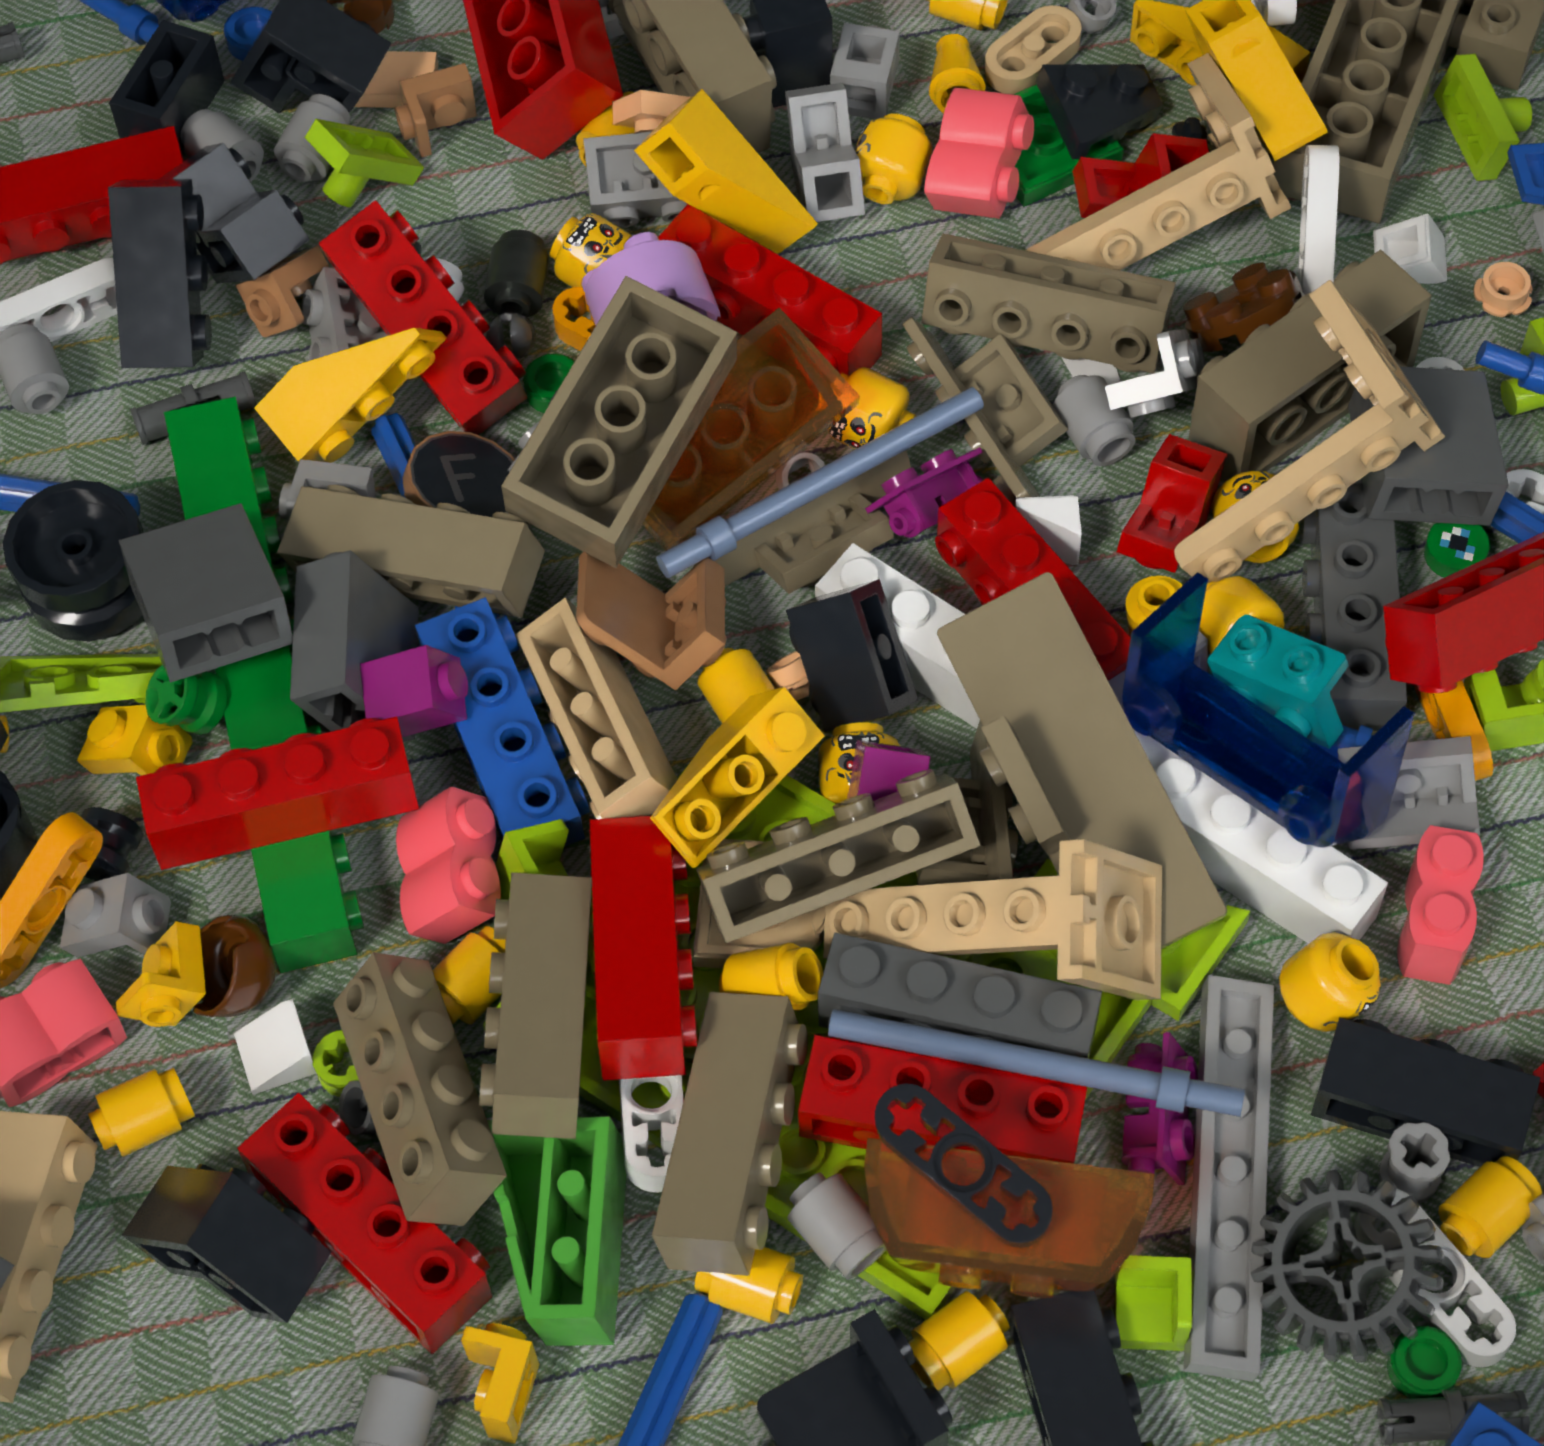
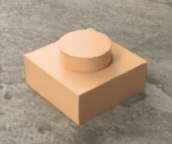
(645, 109)

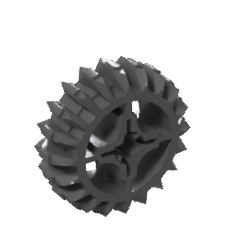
(1314, 1266)

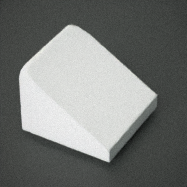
(1416, 247)
(1056, 522)
(274, 1048)

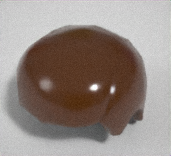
(236, 966)

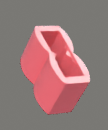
(978, 152)
(448, 865)
(1440, 905)
(53, 1030)

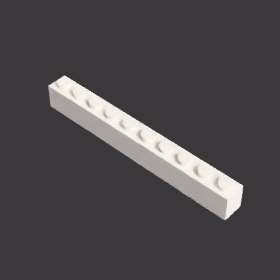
(1241, 848)

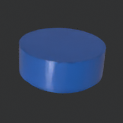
(243, 28)

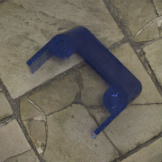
(1245, 746)

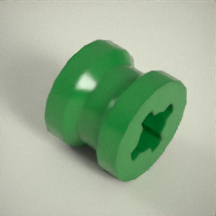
(191, 702)

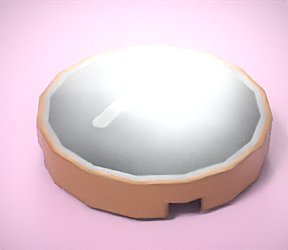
(458, 471)

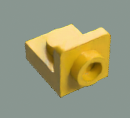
(169, 980)
(506, 1389)

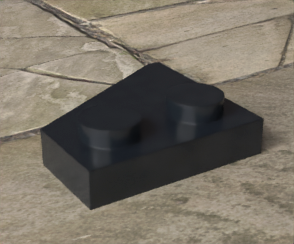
(1097, 101)

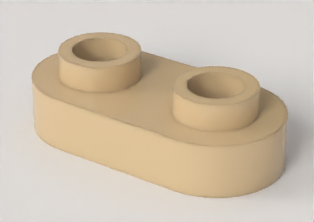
(1018, 55)

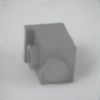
(867, 68)

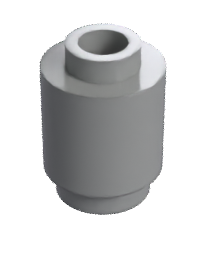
(215, 127)
(294, 152)
(31, 370)
(1091, 425)
(836, 1224)
(396, 1409)

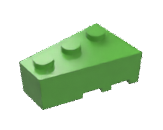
(565, 1229)

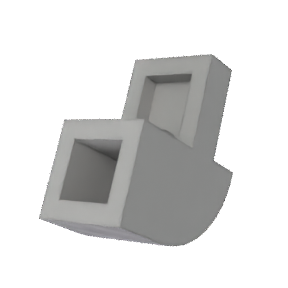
(823, 153)

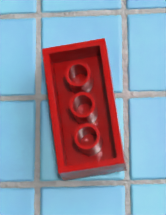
(542, 68)

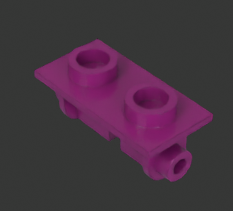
(915, 499)
(1162, 1136)

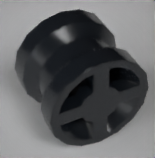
(119, 838)

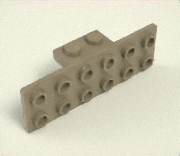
(1071, 746)

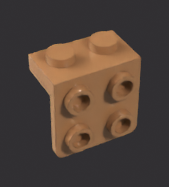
(656, 631)

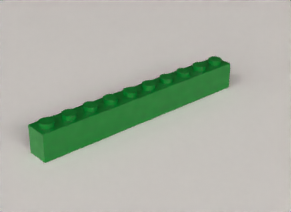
(297, 878)

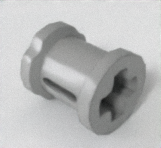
(1419, 1142)

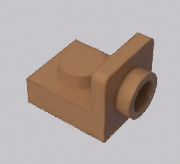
(434, 102)
(272, 295)

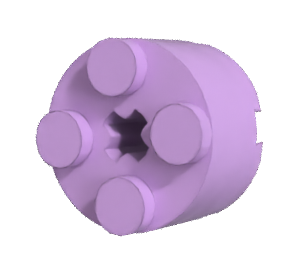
(658, 264)

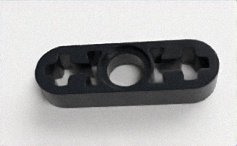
(910, 1143)

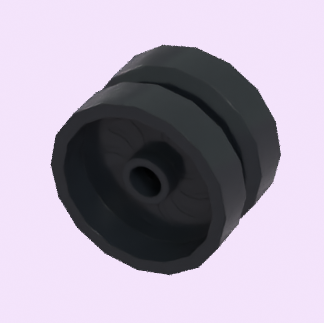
(70, 559)

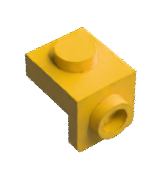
(130, 742)

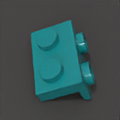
(1282, 676)

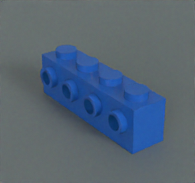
(502, 732)

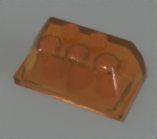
(762, 416)
(1089, 1236)

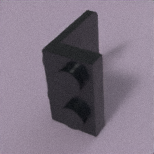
(858, 1397)

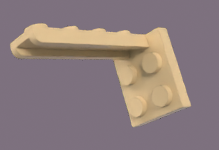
(1187, 197)
(1332, 466)
(1096, 912)

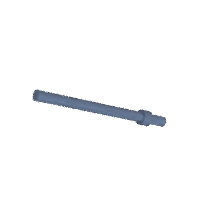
(720, 535)
(1170, 1088)

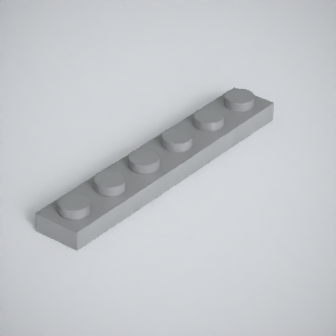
(1230, 1181)

